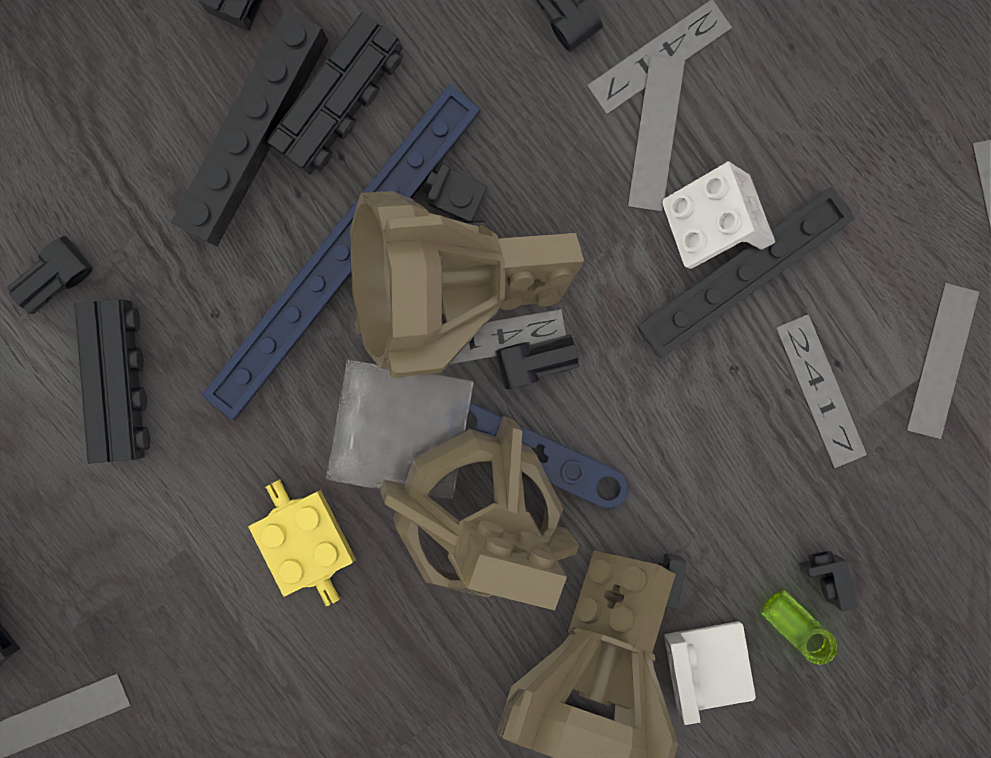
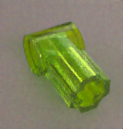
(798, 626)

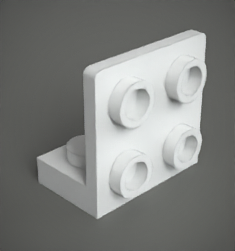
(716, 215)
(709, 668)

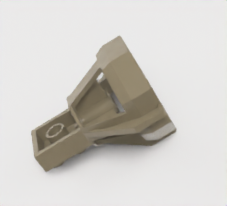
(424, 265)
(499, 546)
(606, 662)

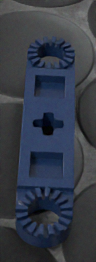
(563, 465)

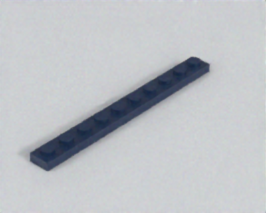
(332, 261)

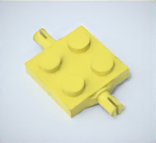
(302, 543)

